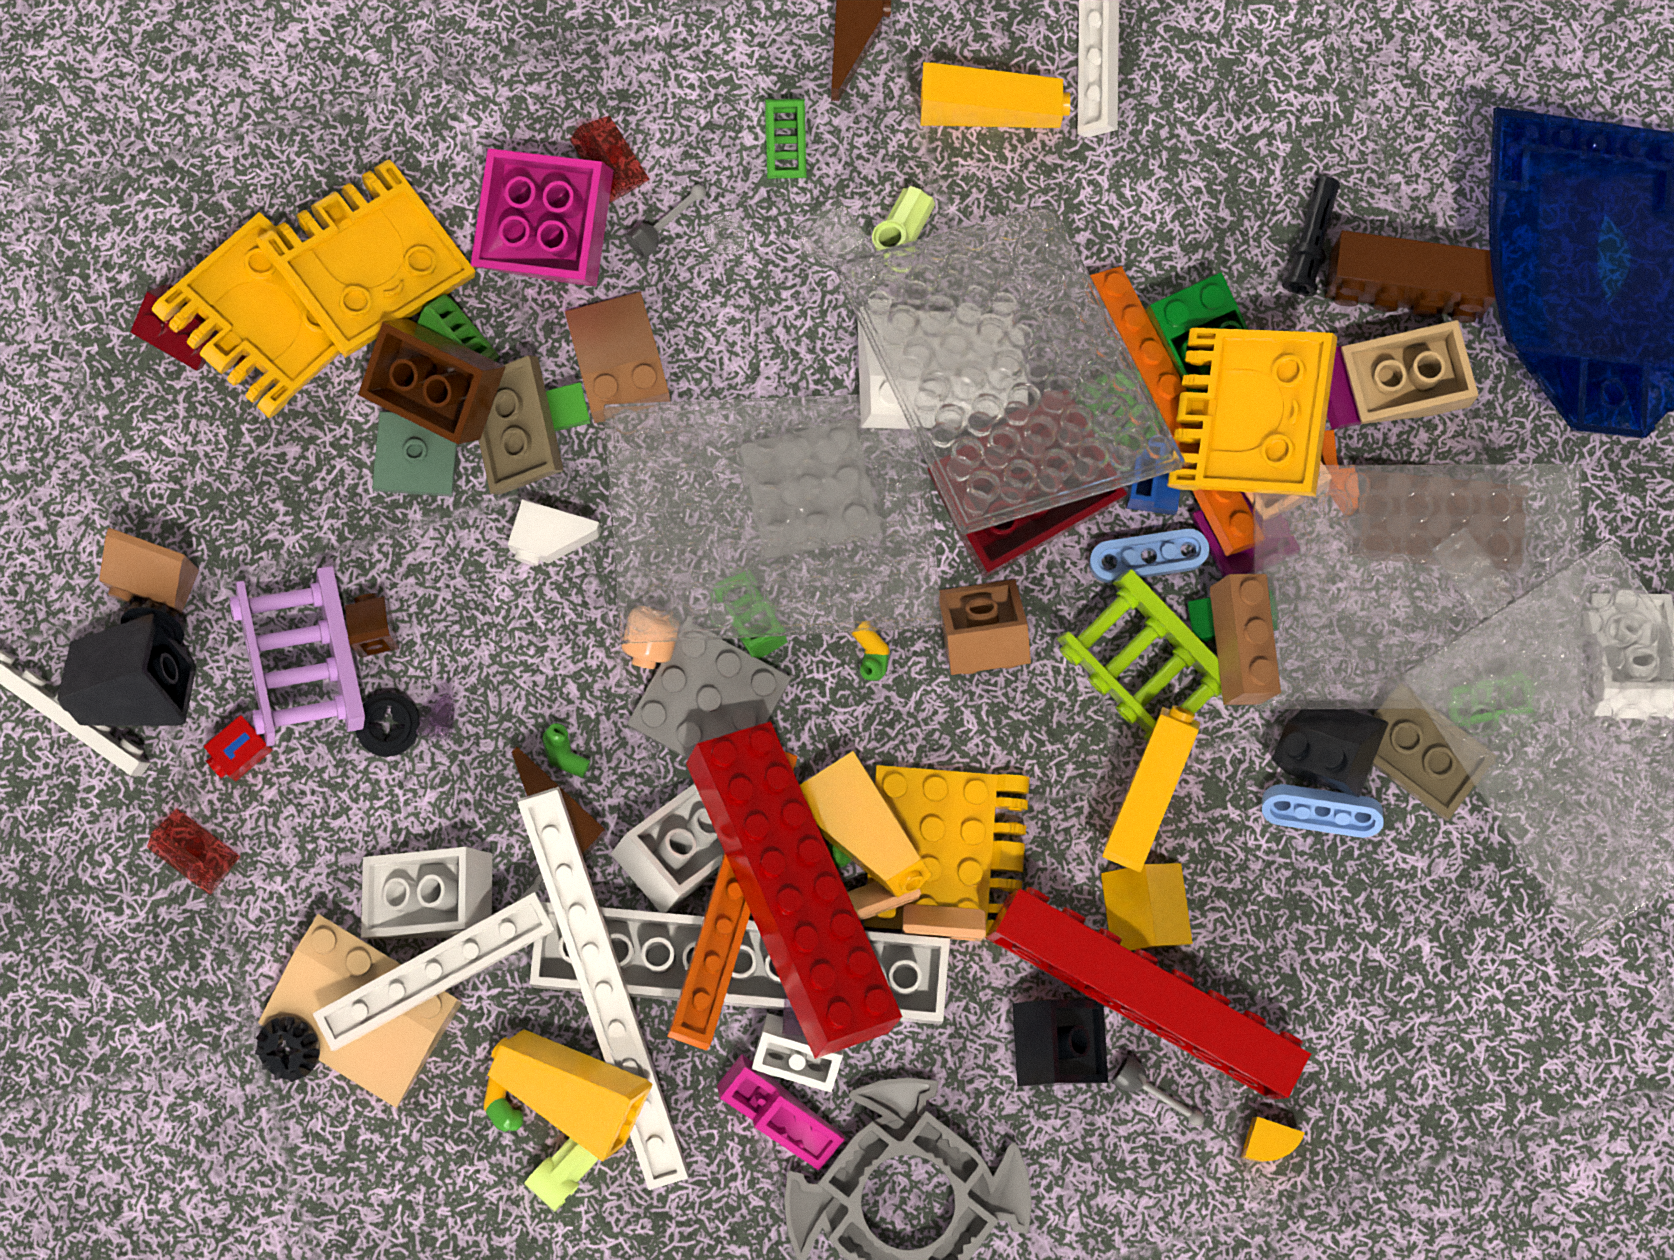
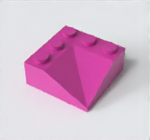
(542, 216)

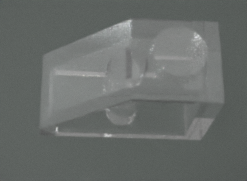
(833, 235)

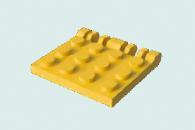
(368, 262)
(255, 317)
(1259, 411)
(952, 829)

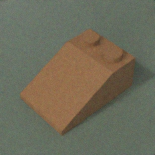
(617, 353)

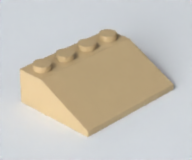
(332, 965)

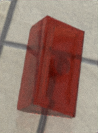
(604, 143)
(192, 851)

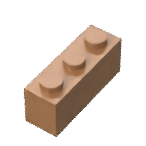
(1245, 639)

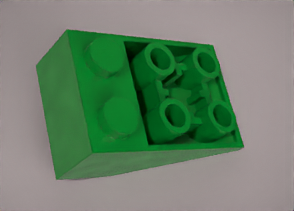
(1198, 306)

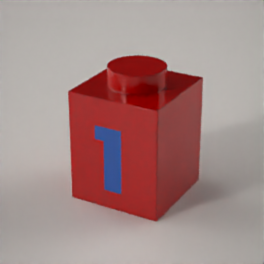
(236, 749)

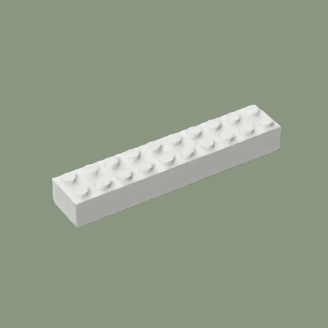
(658, 948)

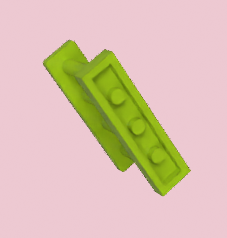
(1160, 623)

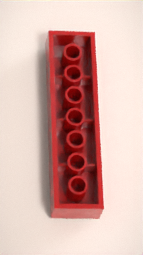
(793, 889)
(1149, 995)

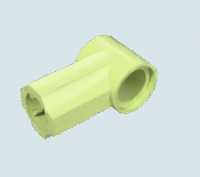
(904, 220)
(560, 1174)

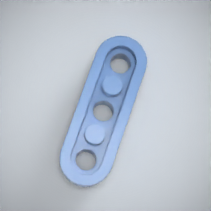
(1164, 546)
(1322, 810)

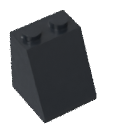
(128, 677)

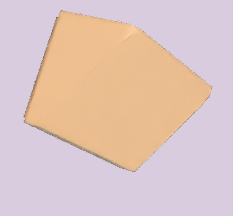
(876, 899)
(944, 922)

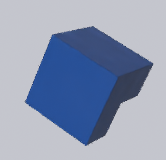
(1153, 496)

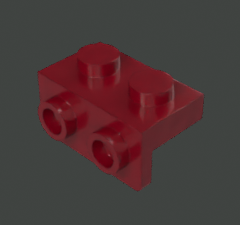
(159, 334)

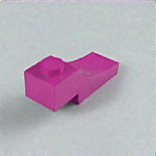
(779, 1113)

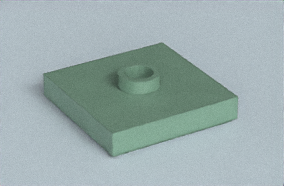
(412, 459)

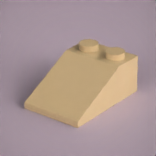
(1410, 374)

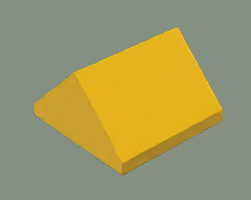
(1147, 906)

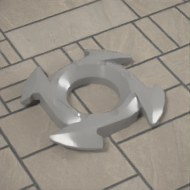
(906, 1130)

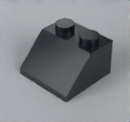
(1330, 747)
(1060, 1042)

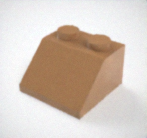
(146, 571)
(984, 627)

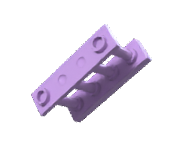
(328, 631)

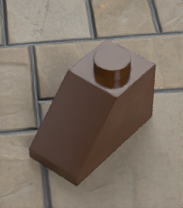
(371, 625)

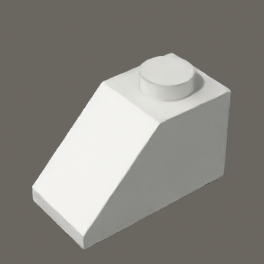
(548, 533)

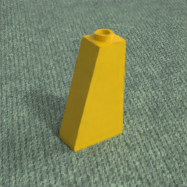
(990, 98)
(1151, 788)
(863, 826)
(571, 1090)

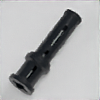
(1309, 252)

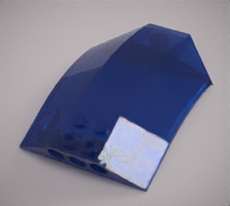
(1586, 264)

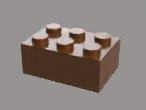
(431, 380)

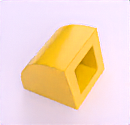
(1269, 1140)

